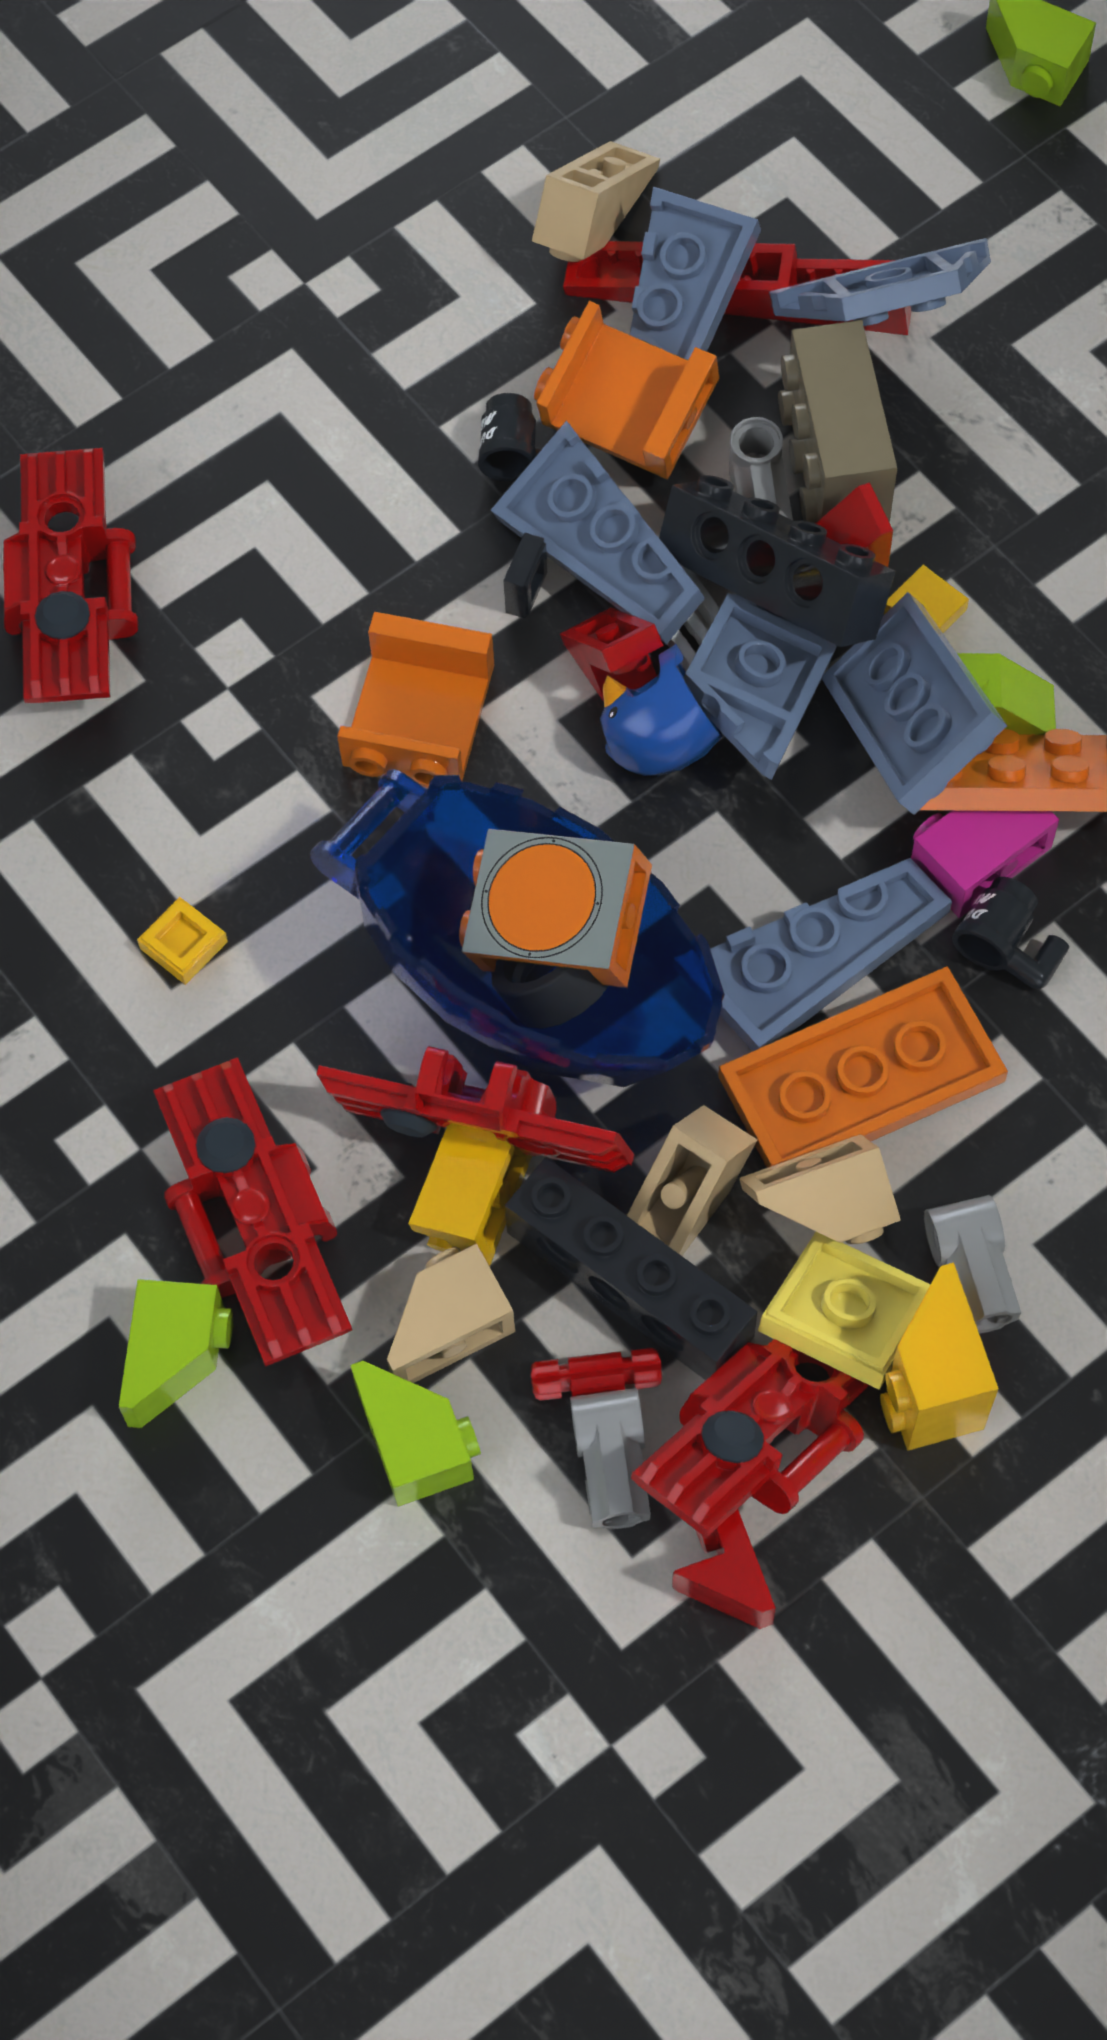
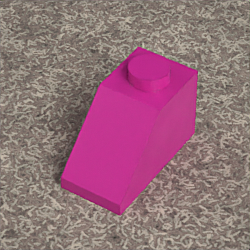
(975, 847)

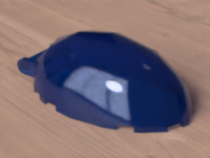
(422, 883)

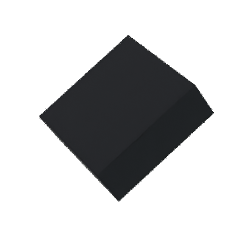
(525, 575)

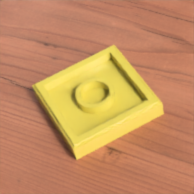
(844, 1309)

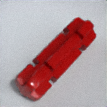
(596, 1374)

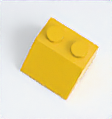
(939, 1370)

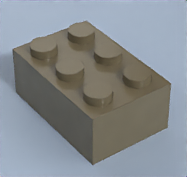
(835, 418)

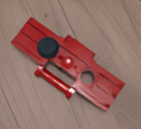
(44, 578)
(510, 1107)
(272, 1203)
(727, 1434)

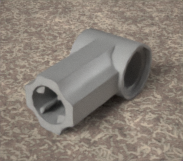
(759, 476)
(974, 1240)
(610, 1441)

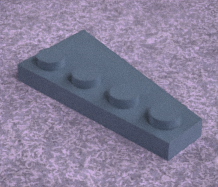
(688, 271)

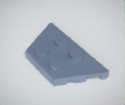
(874, 290)
(757, 678)

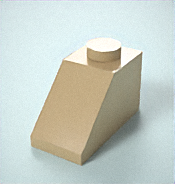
(691, 1177)
(830, 1190)
(449, 1314)

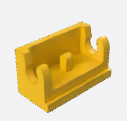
(468, 1190)

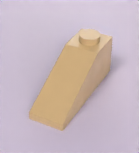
(590, 199)

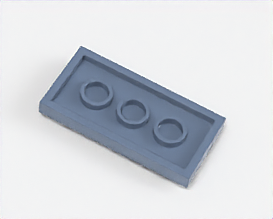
(913, 704)

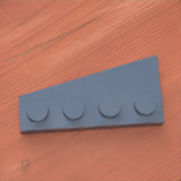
(598, 534)
(817, 952)

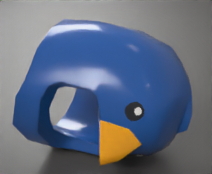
(656, 725)

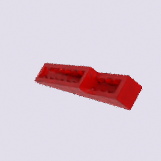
(617, 270)

